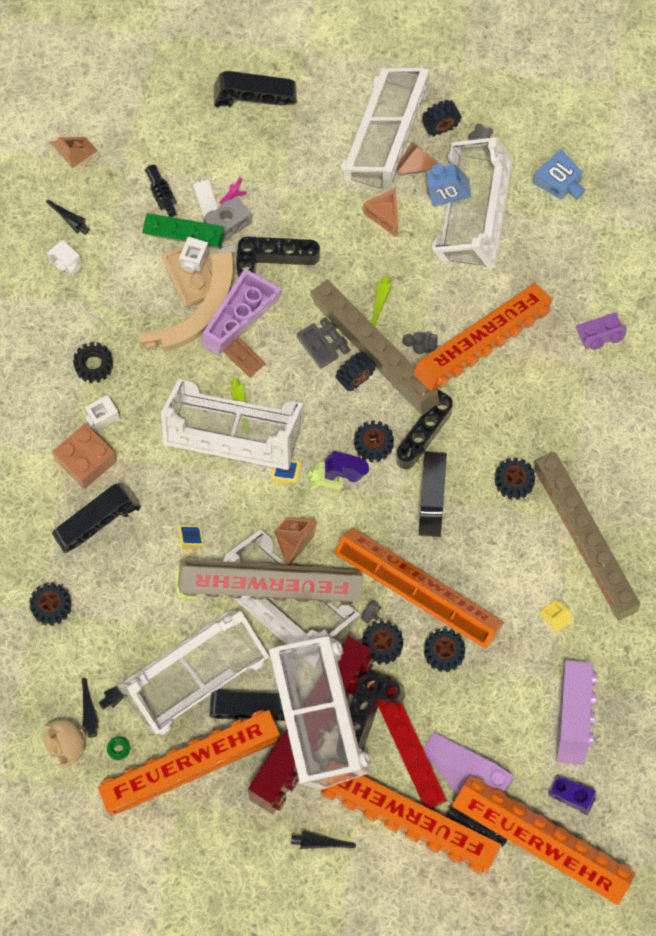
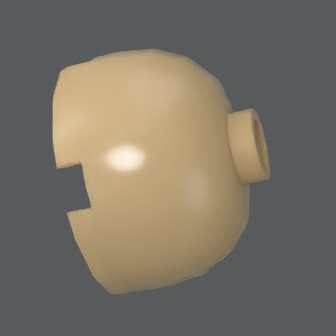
(64, 738)

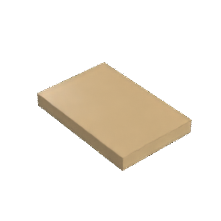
(190, 286)

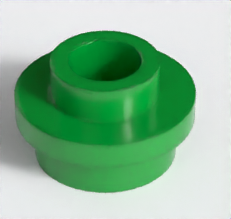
(115, 742)

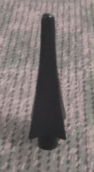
(74, 221)
(112, 697)
(89, 717)
(310, 841)

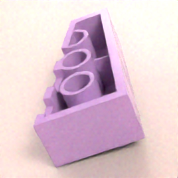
(241, 308)
(576, 712)

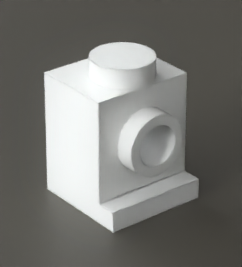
(193, 249)
(64, 258)
(101, 407)

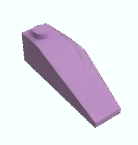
(458, 763)

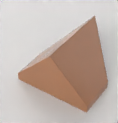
(74, 149)
(415, 160)
(383, 211)
(294, 536)

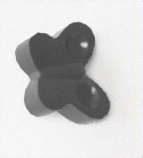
(480, 132)
(371, 612)

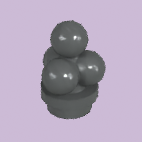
(421, 341)

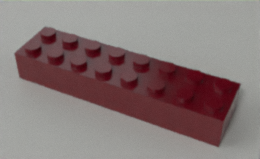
(279, 770)

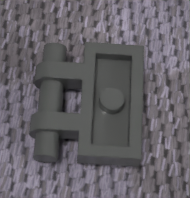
(318, 346)

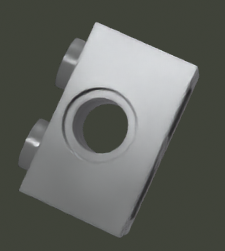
(234, 210)

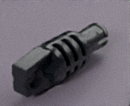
(161, 190)
(472, 824)

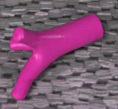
(233, 191)

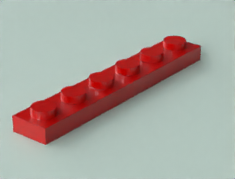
(412, 752)

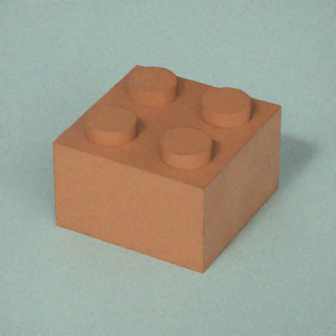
(84, 456)

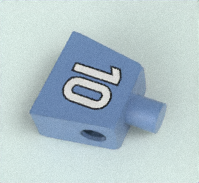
(560, 176)
(447, 184)

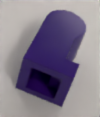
(345, 466)
(573, 794)

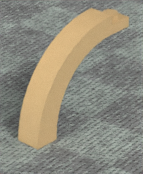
(196, 324)

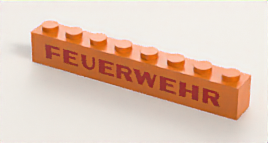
(483, 337)
(419, 588)
(189, 763)
(416, 821)
(544, 839)

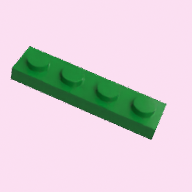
(181, 229)

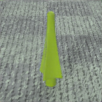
(382, 293)
(237, 390)

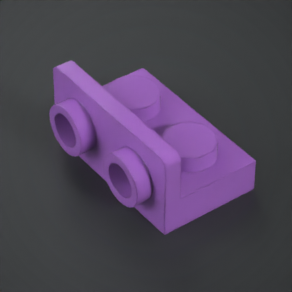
(600, 331)

